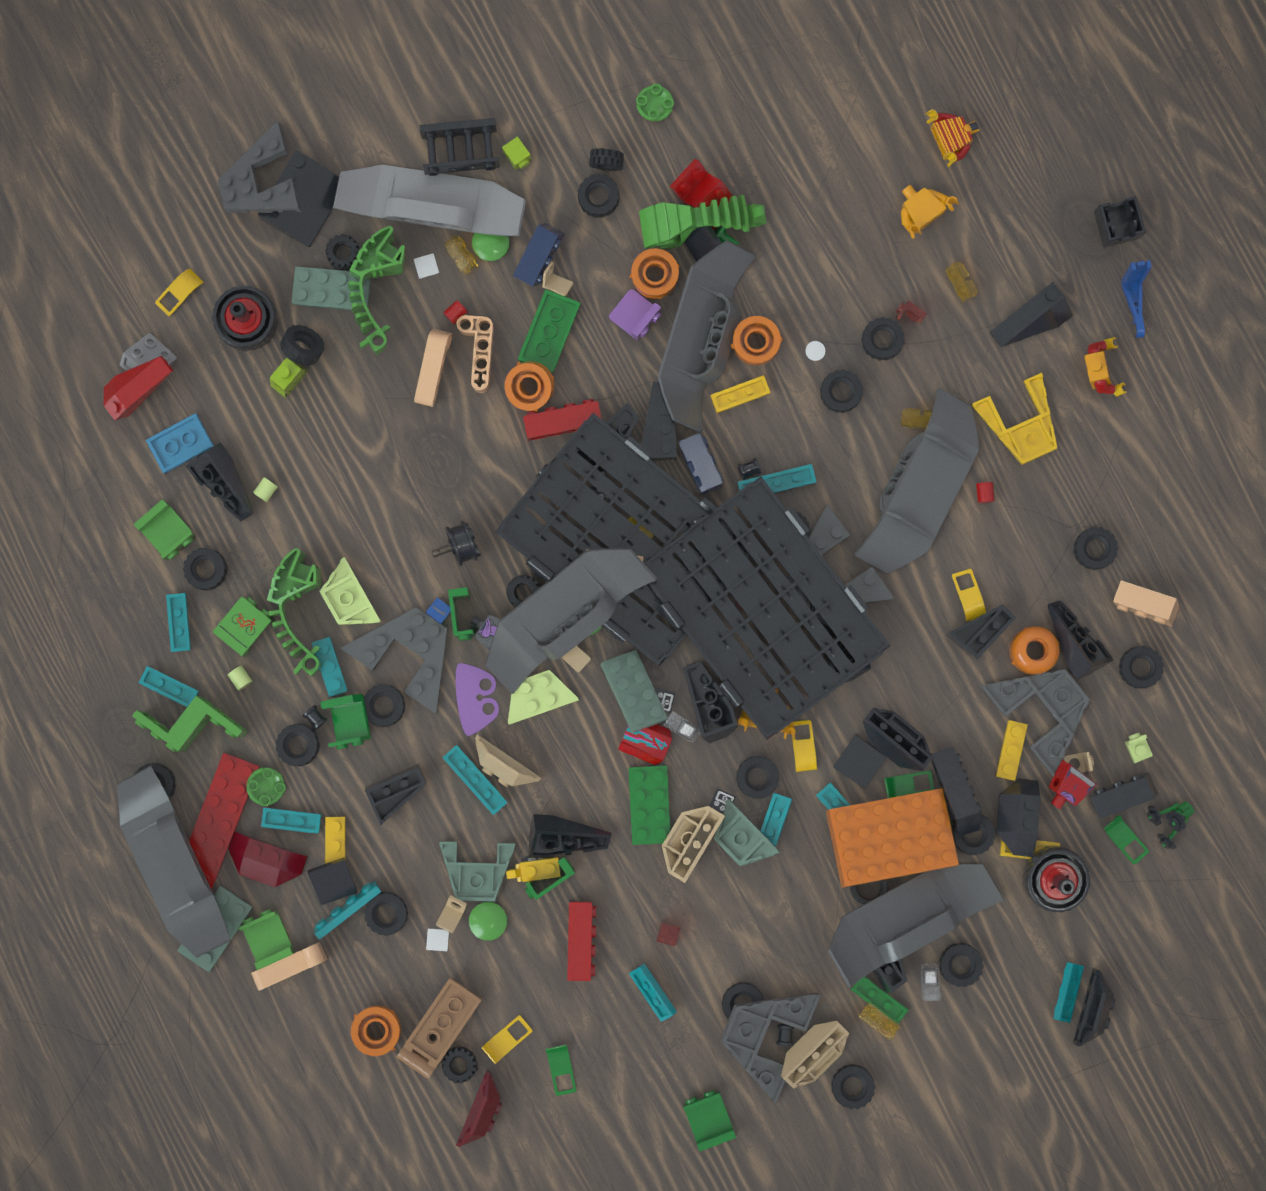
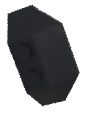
(897, 739)
(1019, 817)
(1095, 1009)

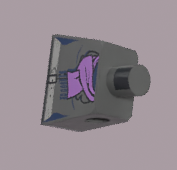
(486, 629)

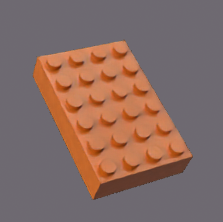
(892, 838)

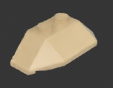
(502, 765)
(689, 840)
(814, 1053)

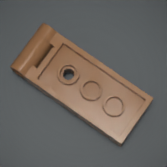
(445, 1020)

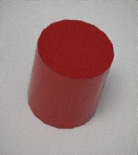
(455, 311)
(985, 492)

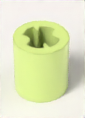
(265, 489)
(240, 678)

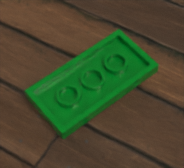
(549, 330)
(649, 804)

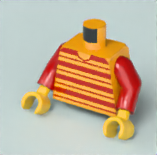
(951, 135)
(1098, 368)

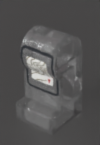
(682, 727)
(930, 982)

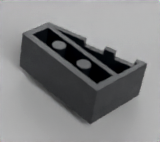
(394, 791)

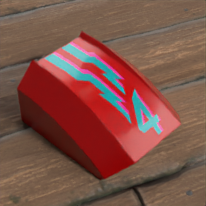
(647, 744)

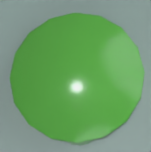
(654, 103)
(490, 246)
(265, 786)
(488, 921)

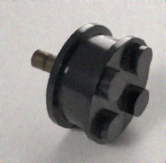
(460, 544)

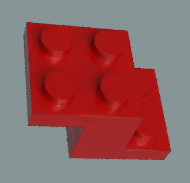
(699, 186)

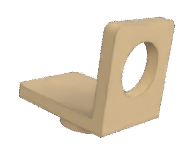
(555, 283)
(576, 658)
(1085, 759)
(451, 914)

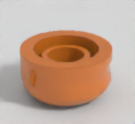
(657, 258)
(759, 325)
(516, 393)
(1019, 655)
(360, 1034)

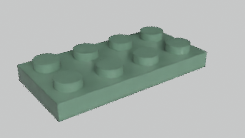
(325, 288)
(634, 691)
(234, 912)

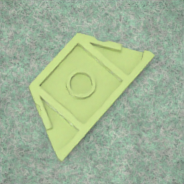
(347, 598)
(539, 695)

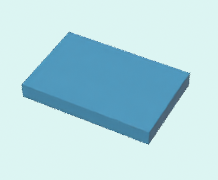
(180, 443)

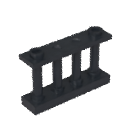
(449, 131)

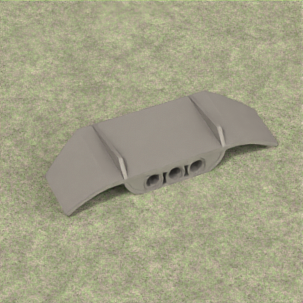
(430, 200)

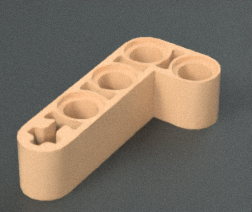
(478, 354)
(432, 366)
(289, 966)

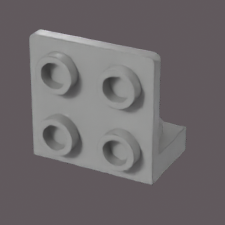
(144, 351)

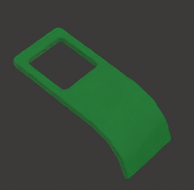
(904, 784)
(1123, 836)
(559, 1065)

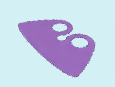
(467, 689)

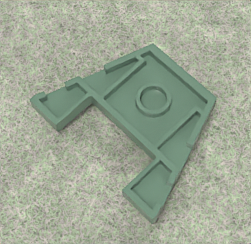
(476, 880)

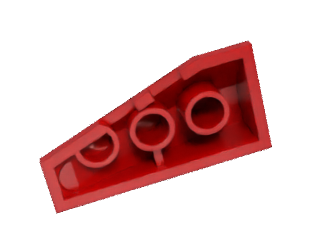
(133, 386)

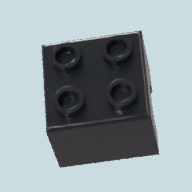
(1119, 222)

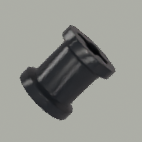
(749, 468)
(314, 717)
(784, 1035)

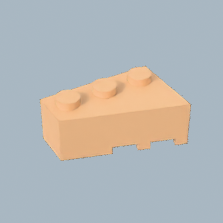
(1146, 603)

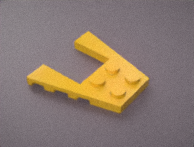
(1030, 438)

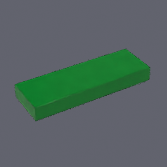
(872, 993)

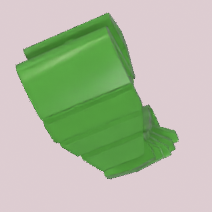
(671, 224)
(374, 260)
(292, 581)

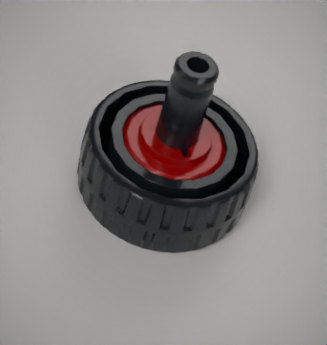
(245, 318)
(1056, 879)

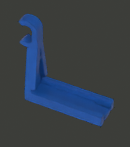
(1132, 290)

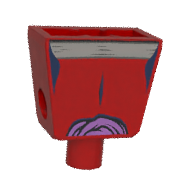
(1069, 785)

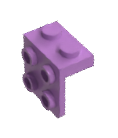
(635, 314)

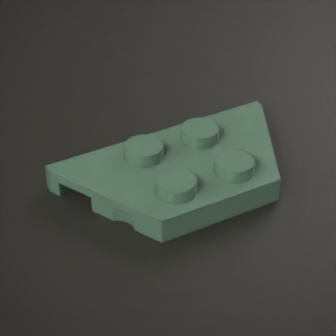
(742, 838)

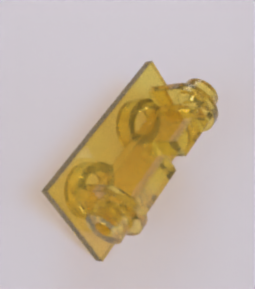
(466, 260)
(964, 289)
(912, 419)
(879, 1021)

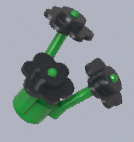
(1176, 820)

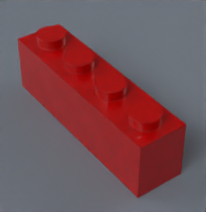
(559, 421)
(580, 941)

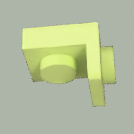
(1138, 747)

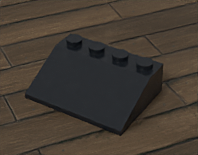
(316, 196)

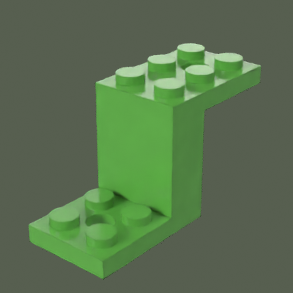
(189, 724)

